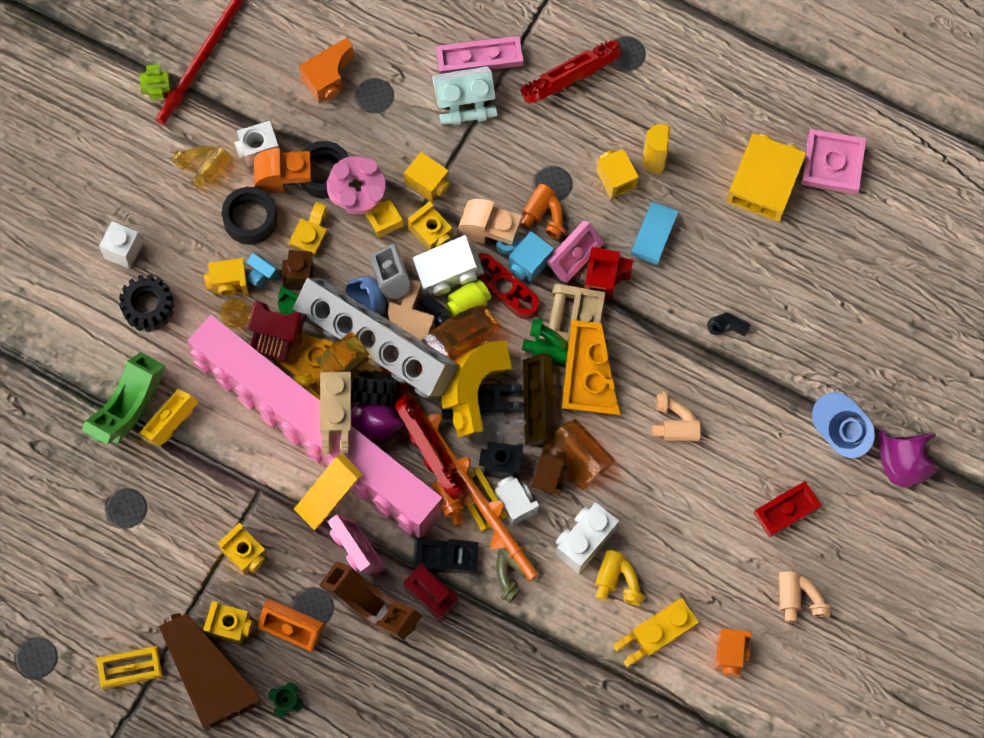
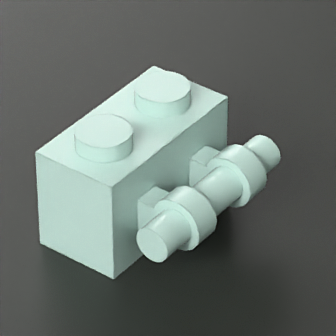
(465, 88)

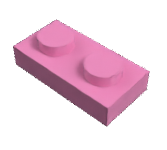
(574, 251)

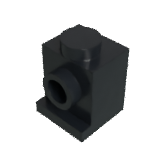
(504, 469)

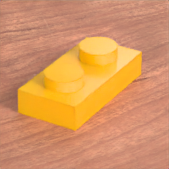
(168, 418)

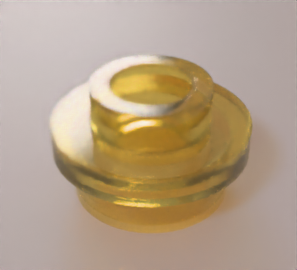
(231, 305)

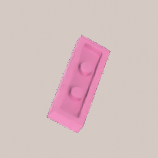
(493, 53)

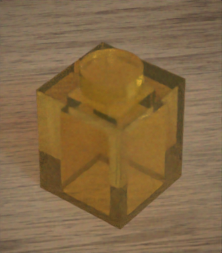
(343, 355)

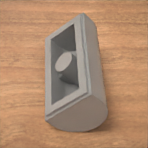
(390, 272)

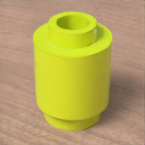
(468, 296)

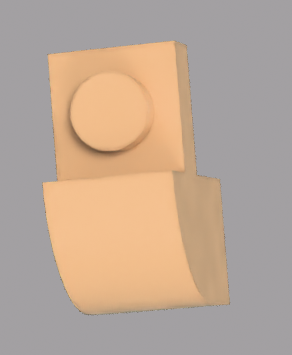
(484, 220)
(406, 315)

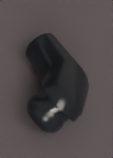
(434, 308)
(727, 322)

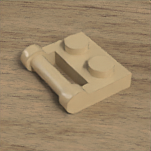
(586, 307)

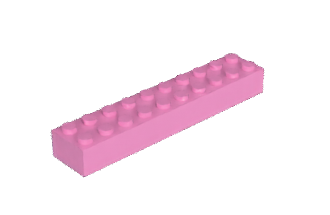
(298, 415)

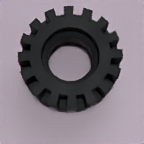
(139, 288)
(373, 387)

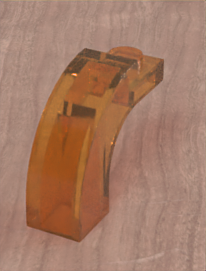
(462, 332)

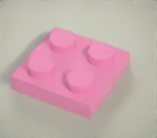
(833, 161)
(361, 553)

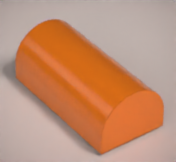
(290, 625)

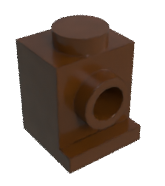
(297, 269)
(551, 470)

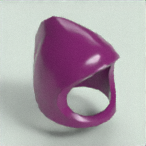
(376, 422)
(906, 459)

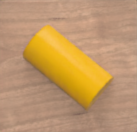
(656, 148)

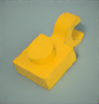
(310, 234)

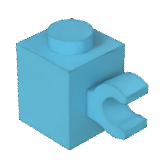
(527, 256)

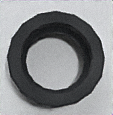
(318, 149)
(244, 195)

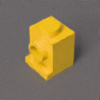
(424, 218)
(227, 277)
(235, 539)
(235, 634)

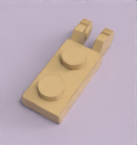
(335, 409)

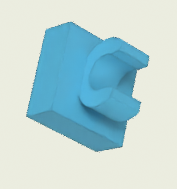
(263, 270)

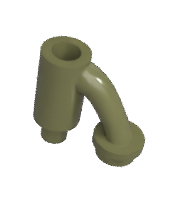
(503, 560)

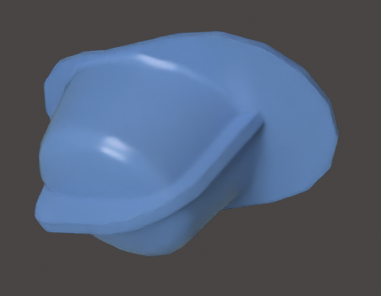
(843, 425)

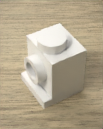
(516, 500)

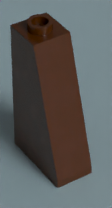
(208, 676)

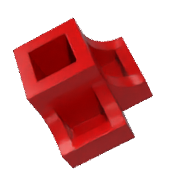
(606, 270)

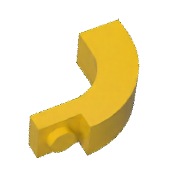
(463, 388)

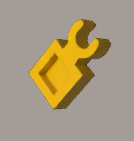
(384, 218)

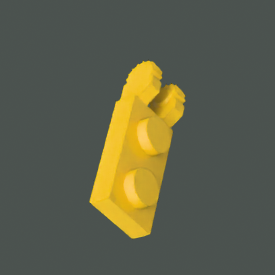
(658, 631)

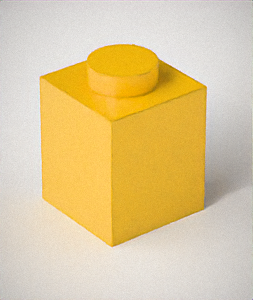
(617, 173)
(427, 177)

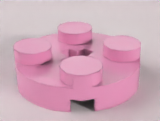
(367, 173)

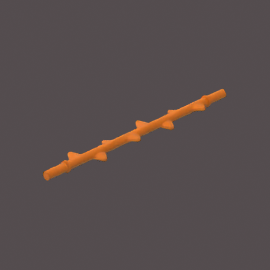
(490, 510)

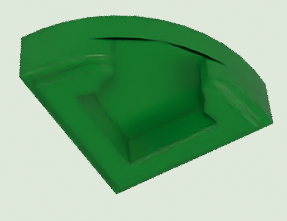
(286, 300)

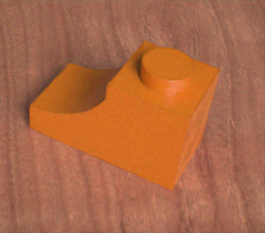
(323, 71)

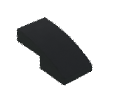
(446, 556)

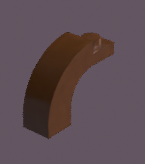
(369, 603)

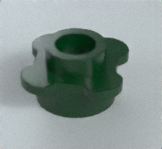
(290, 692)

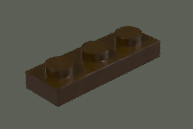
(538, 399)

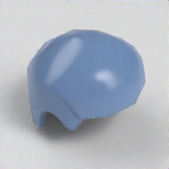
(367, 291)

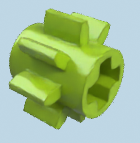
(154, 82)

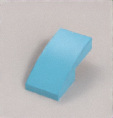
(654, 233)

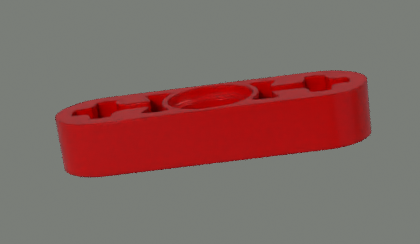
(503, 274)

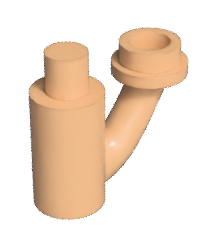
(676, 430)
(790, 596)

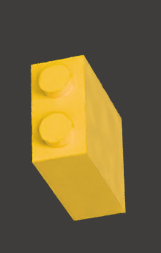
(766, 177)

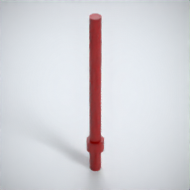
(175, 97)

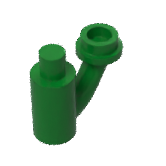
(552, 344)

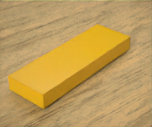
(328, 491)

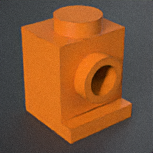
(732, 651)

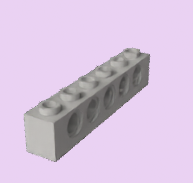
(436, 367)

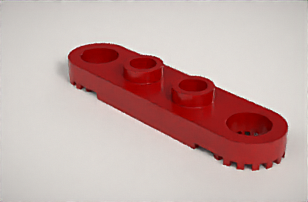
(577, 68)
(435, 454)

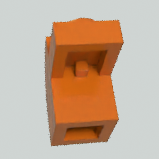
(276, 169)

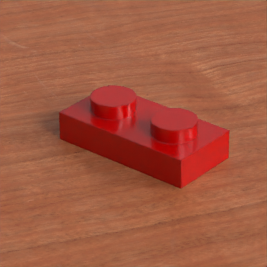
(787, 509)

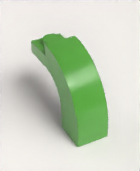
(127, 402)

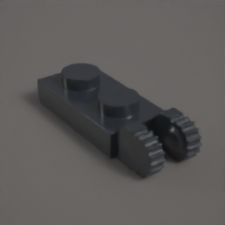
(490, 399)

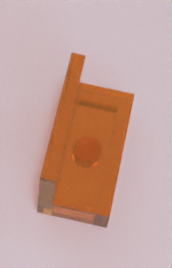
(584, 453)

